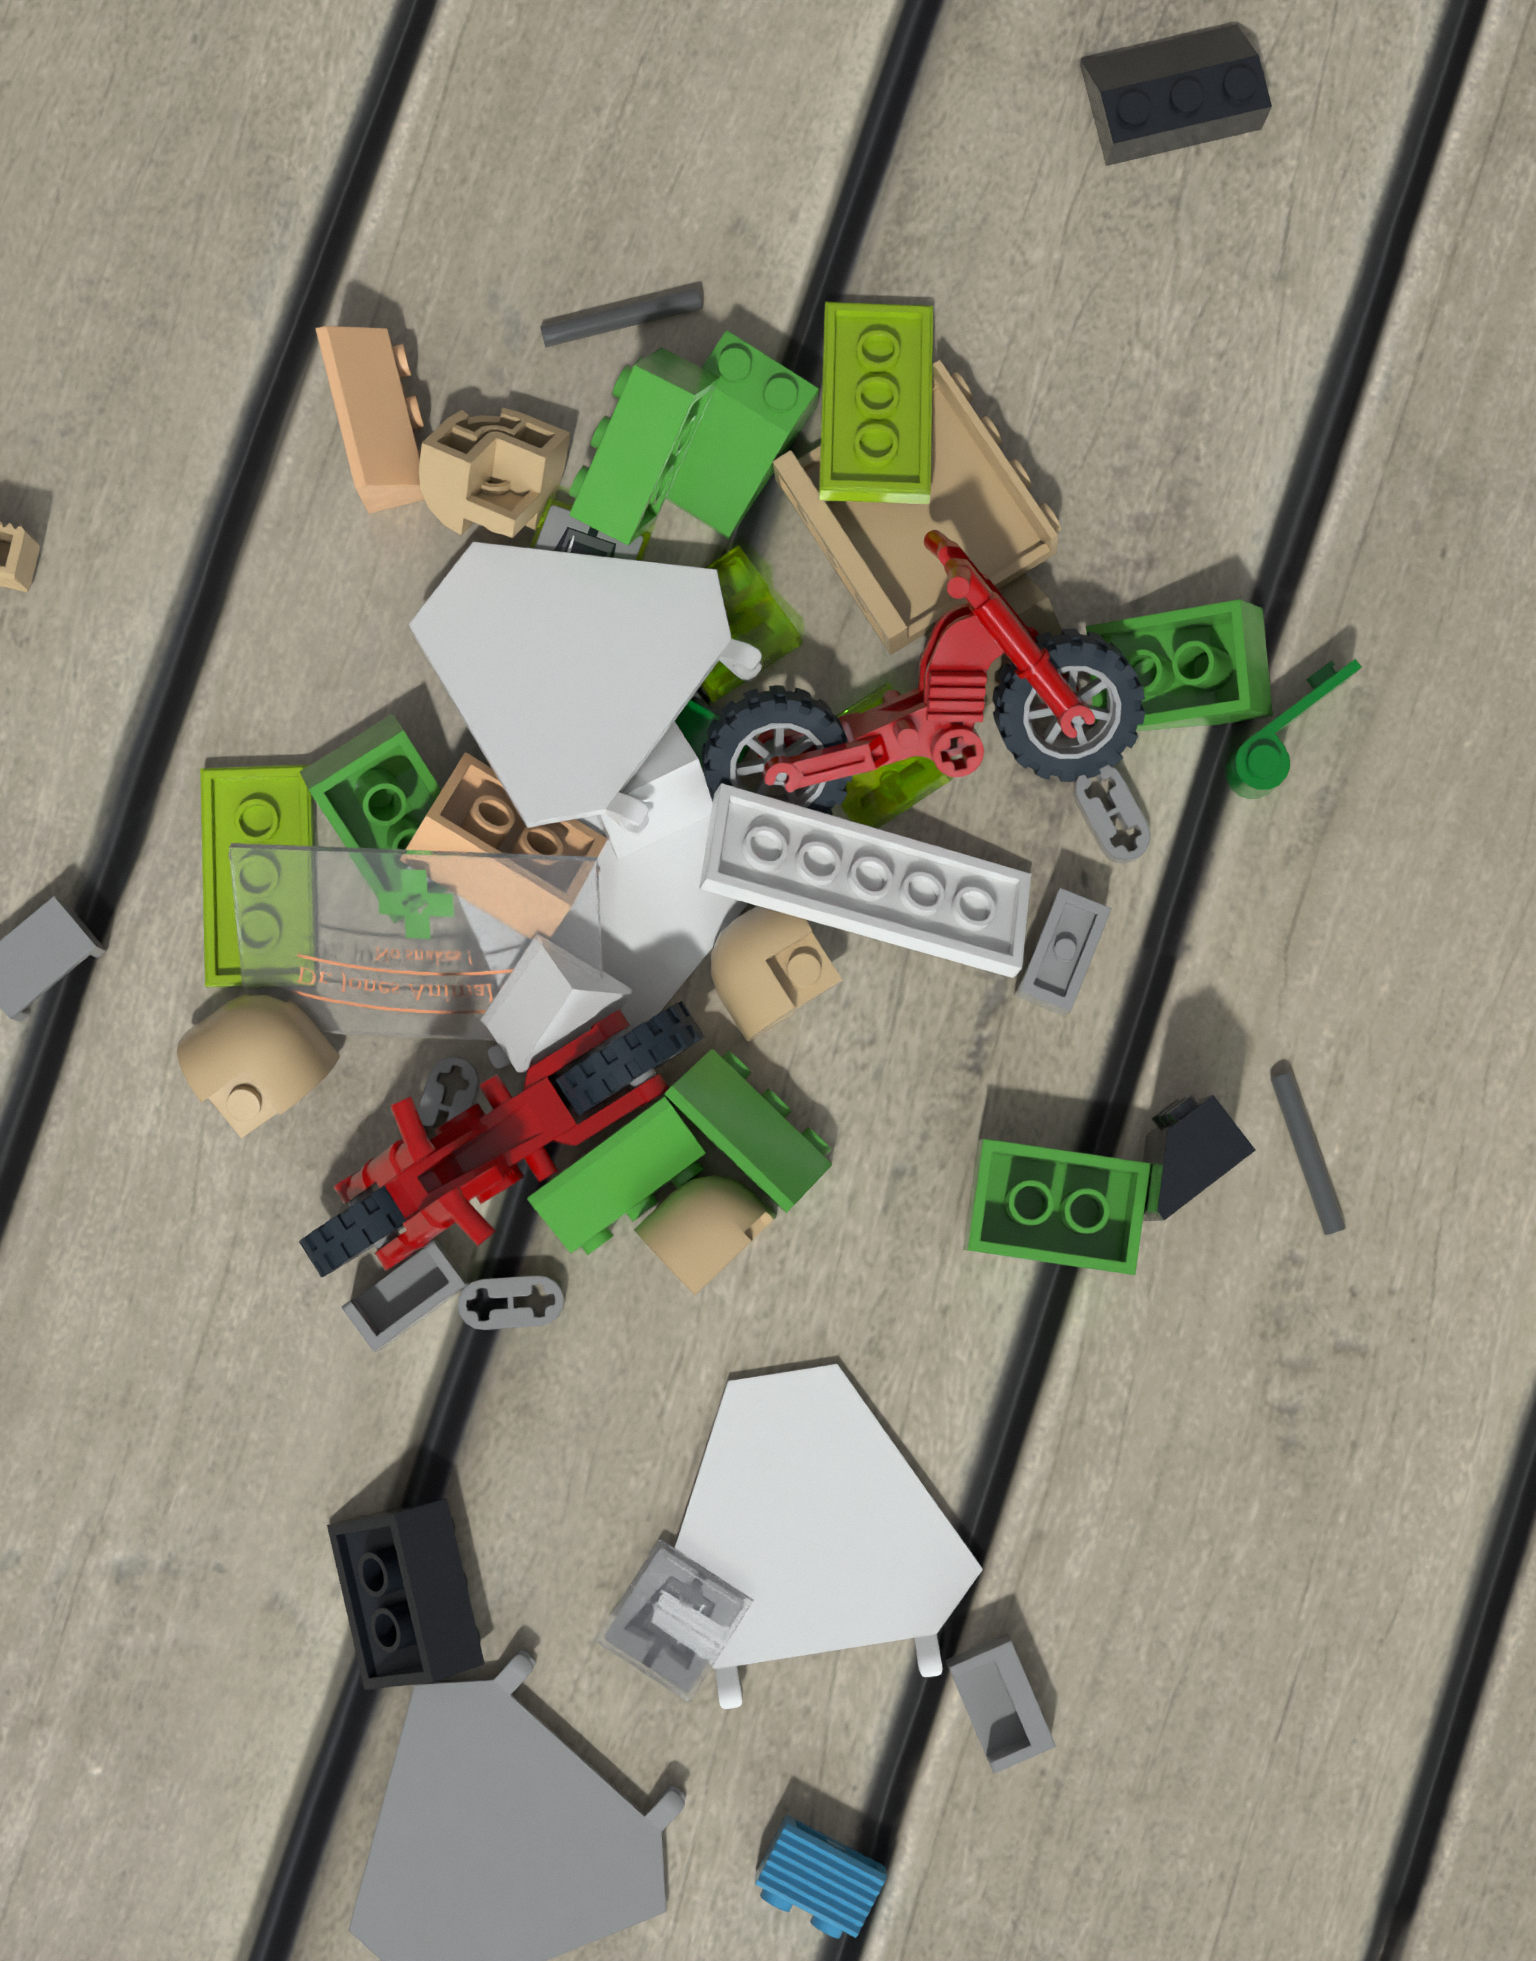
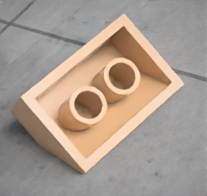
(374, 413)
(480, 817)

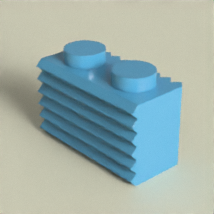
(820, 1878)

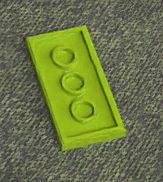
(876, 403)
(244, 808)

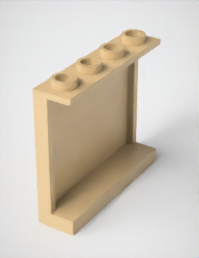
(973, 501)

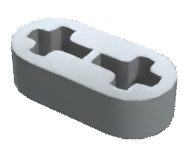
(1100, 820)
(435, 1093)
(512, 1316)

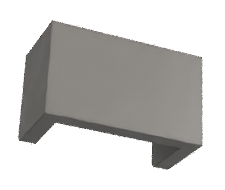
(1063, 952)
(41, 954)
(406, 1295)
(1000, 1703)

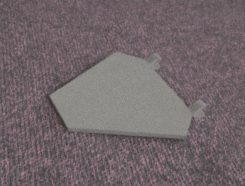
(502, 1836)

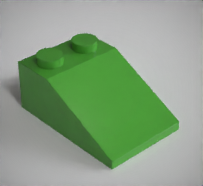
(744, 428)
(1195, 664)
(374, 788)

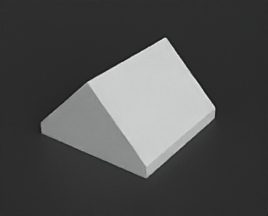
(671, 788)
(552, 1008)

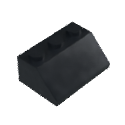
(1176, 94)
(1189, 1152)
(406, 1595)

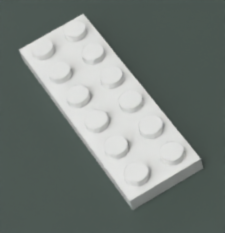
(866, 881)

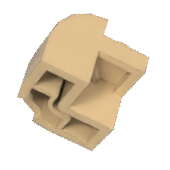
(492, 470)
(768, 969)
(254, 1059)
(704, 1227)

